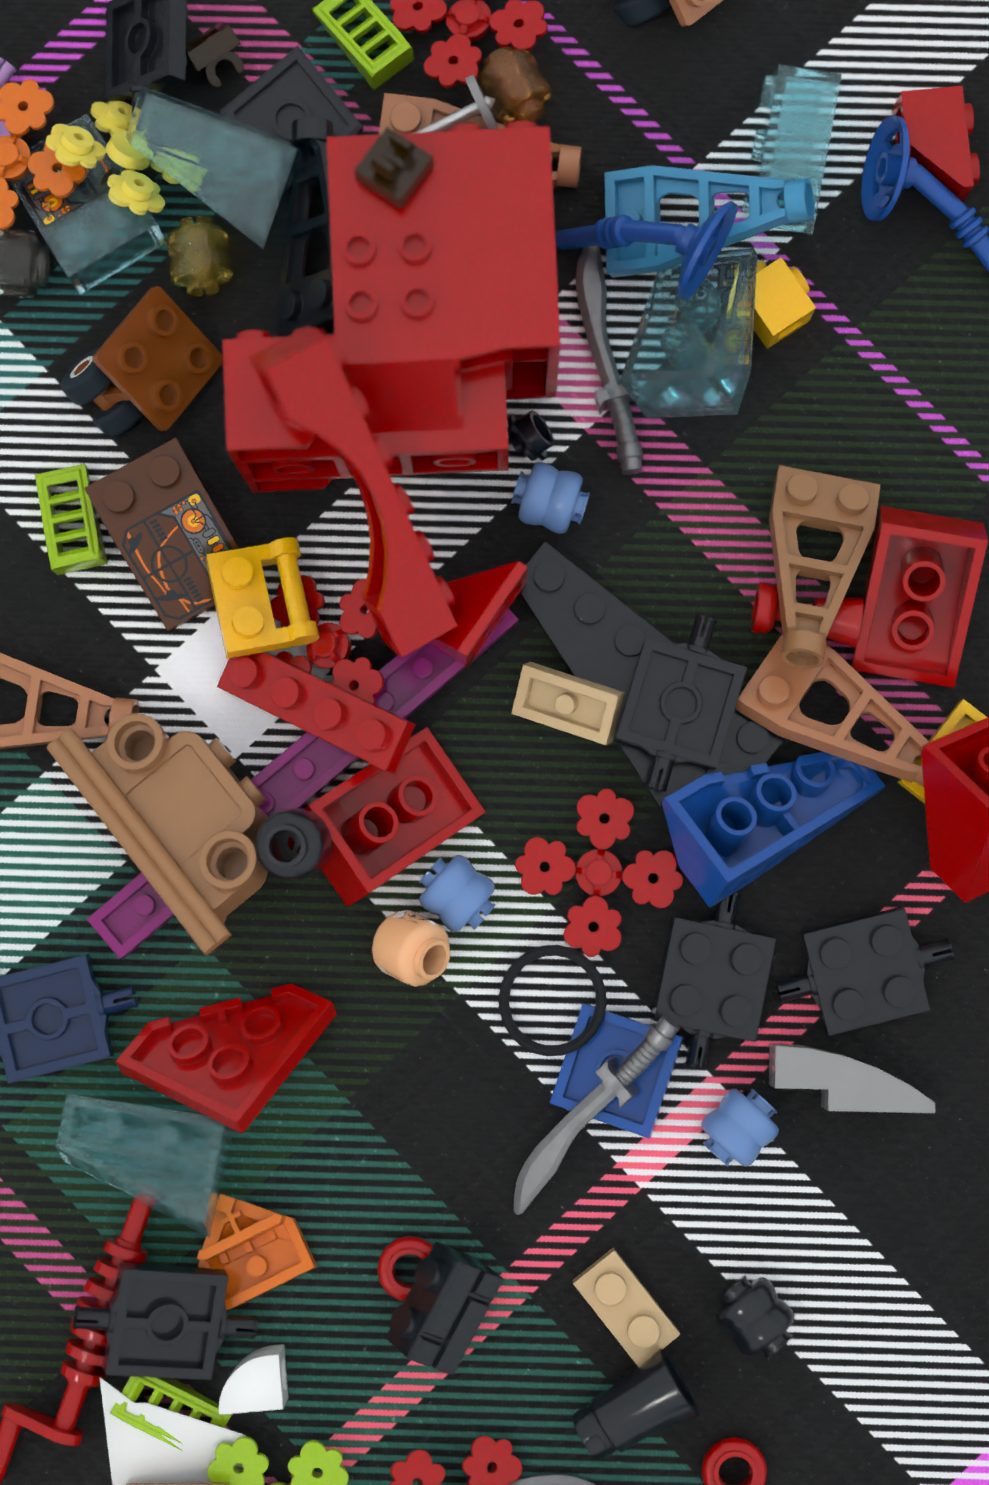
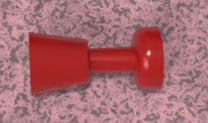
(844, 628)

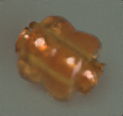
(514, 84)

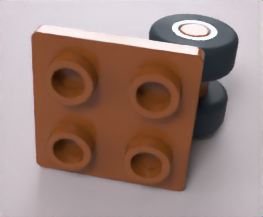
(144, 368)

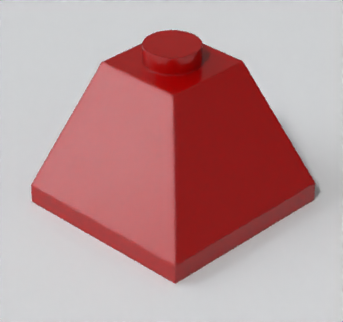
(479, 608)

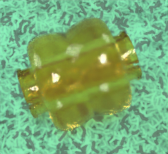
(199, 256)

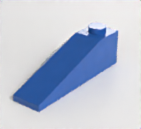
(751, 820)

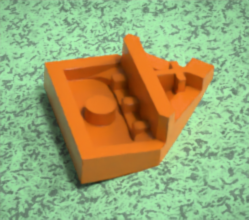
(254, 1249)

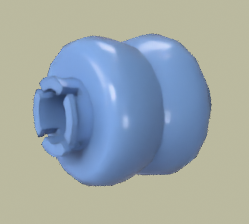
(550, 497)
(457, 893)
(740, 1127)

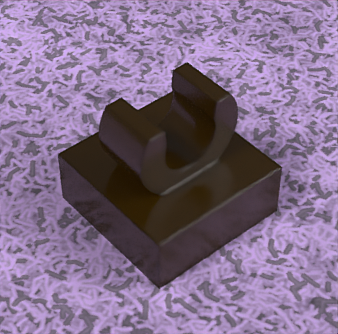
(212, 47)
(394, 168)

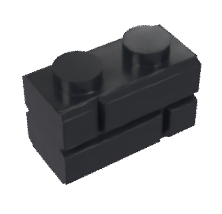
(443, 1308)

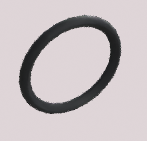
(600, 996)

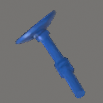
(896, 170)
(697, 244)

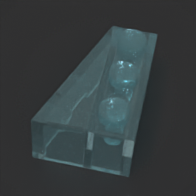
(215, 158)

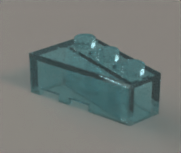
(795, 130)
(148, 1153)

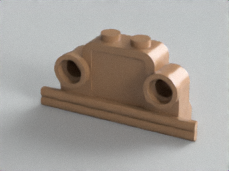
(175, 817)

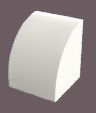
(257, 1383)

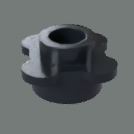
(530, 435)

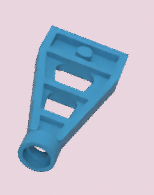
(640, 190)

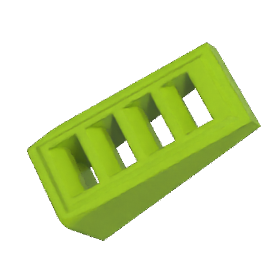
(384, 65)
(76, 559)
(175, 1389)

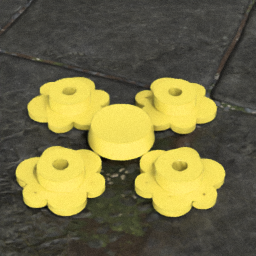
(77, 146)

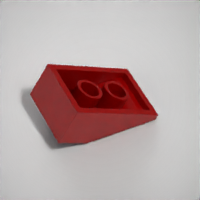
(919, 595)
(392, 819)

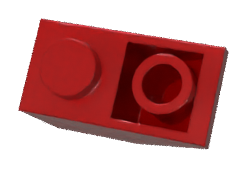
(939, 135)

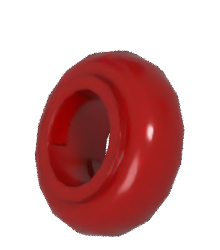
(388, 1258)
(729, 1448)

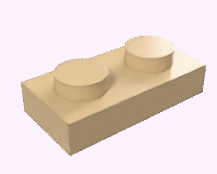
(568, 703)
(626, 1307)

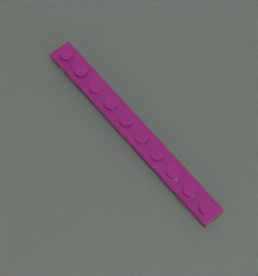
(292, 782)

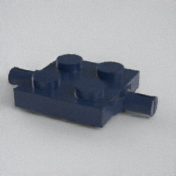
(56, 1018)

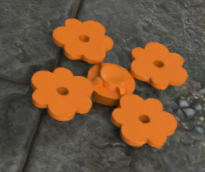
(15, 153)

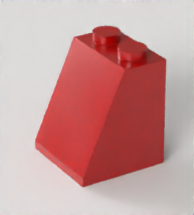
(958, 808)

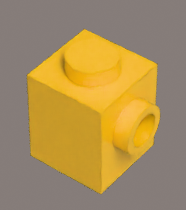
(780, 301)

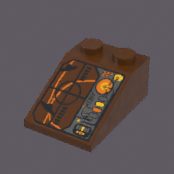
(164, 529)

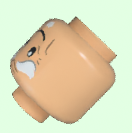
(411, 948)

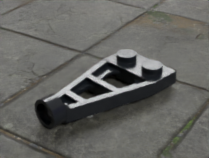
(307, 299)

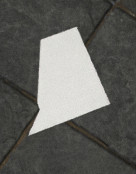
(145, 1459)

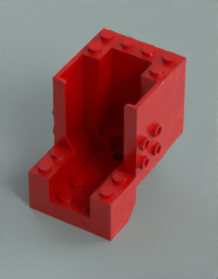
(432, 307)

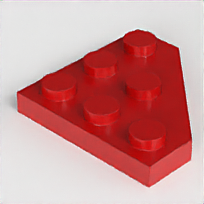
(229, 1054)

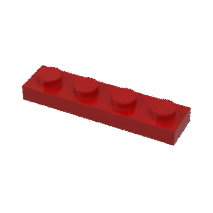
(318, 708)

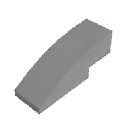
(843, 1081)

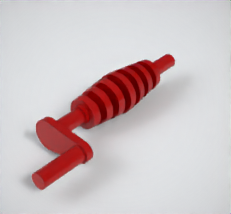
(88, 1352)

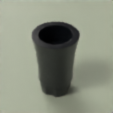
(636, 1407)

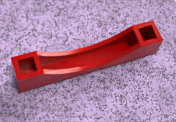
(310, 389)

